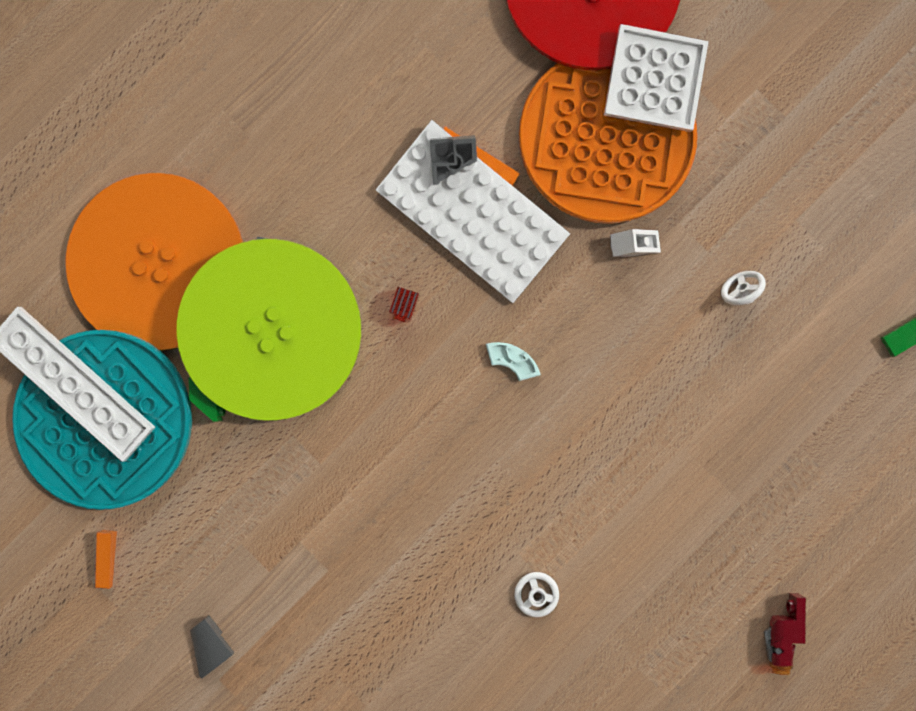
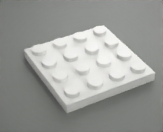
(656, 78)

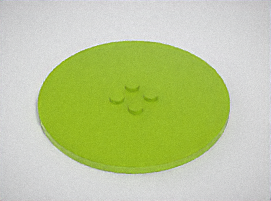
(268, 329)

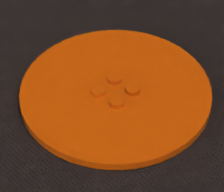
(594, 162)
(140, 251)

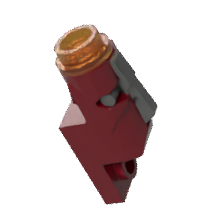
(785, 633)

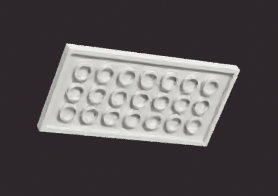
(475, 216)

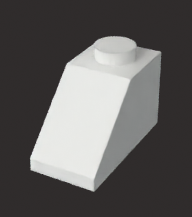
(635, 243)

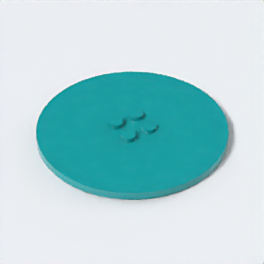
(74, 462)

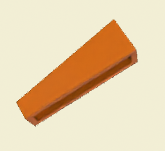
(105, 558)

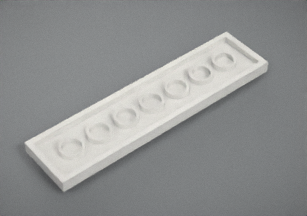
(72, 384)

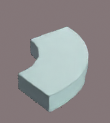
(513, 358)

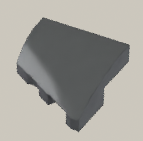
(451, 155)
(209, 646)

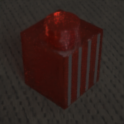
(404, 304)

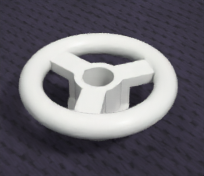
(744, 291)
(553, 599)

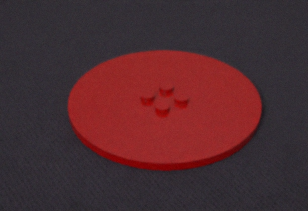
(585, 31)

